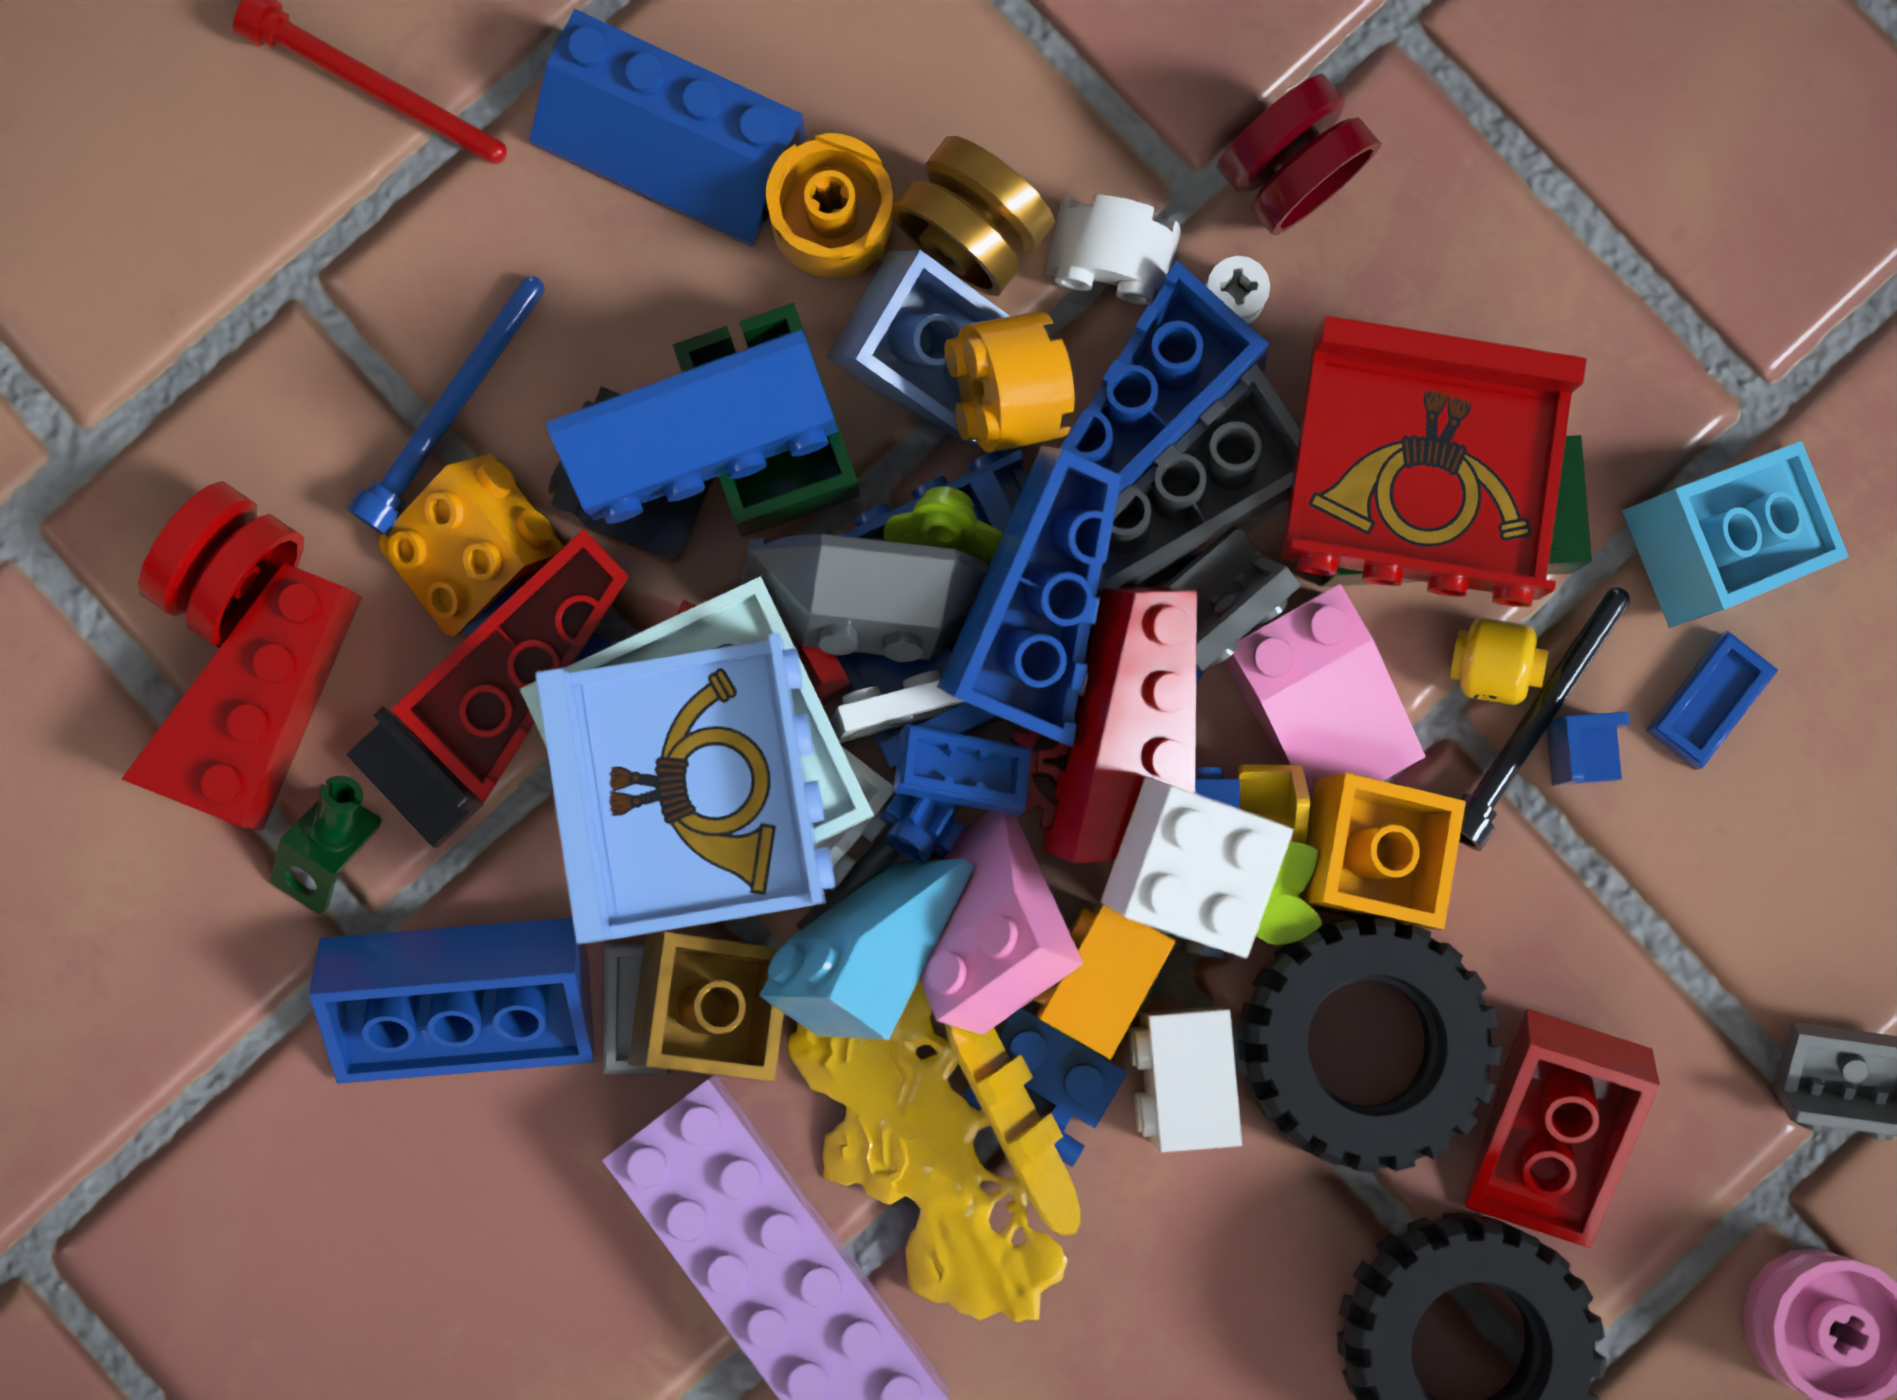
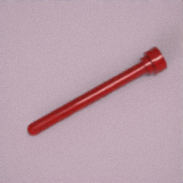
(266, 23)

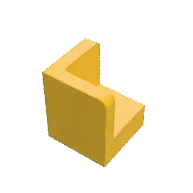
(1276, 794)

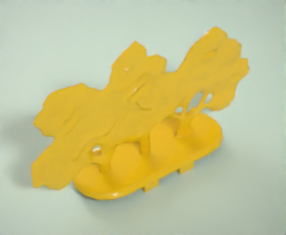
(916, 1141)

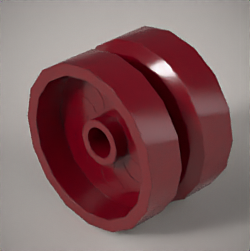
(1298, 154)

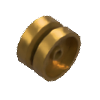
(973, 215)

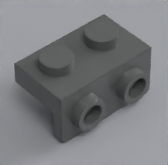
(1233, 593)
(1839, 1080)

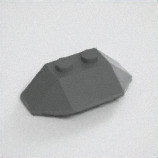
(867, 593)

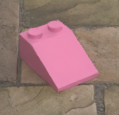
(1325, 693)
(1003, 934)

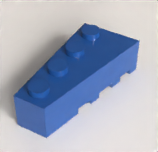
(1170, 372)
(1038, 599)

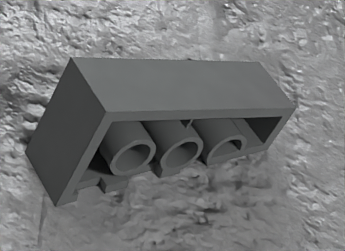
(1218, 476)

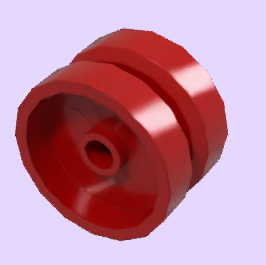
(216, 560)

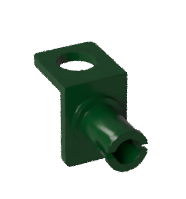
(324, 842)

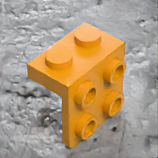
(468, 541)

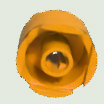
(811, 178)
(1010, 382)

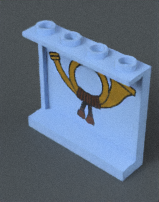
(684, 790)

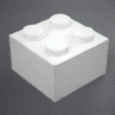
(1196, 867)
(1187, 1079)

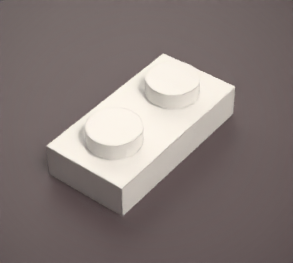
(870, 713)

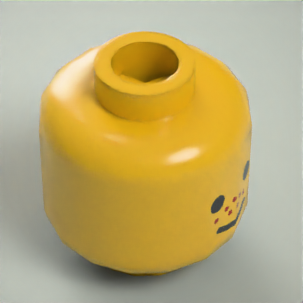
(1498, 661)

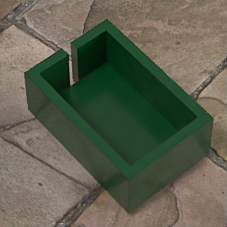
(788, 484)

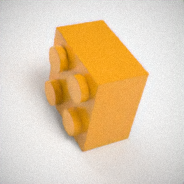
(1382, 850)
(1107, 990)

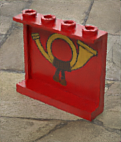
(1430, 460)

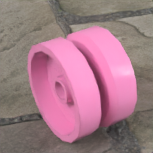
(1824, 1325)

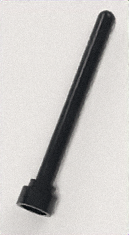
(1479, 806)

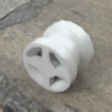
(1251, 276)

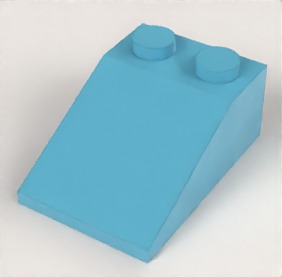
(1735, 534)
(865, 954)

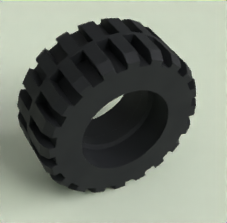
(1453, 1062)
(1458, 1251)

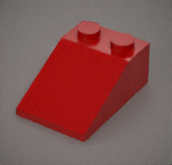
(1562, 1127)

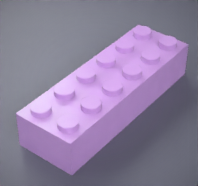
(767, 1257)

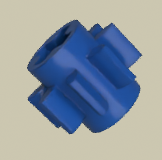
(921, 827)

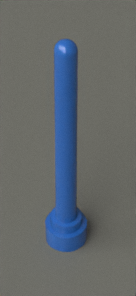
(381, 501)

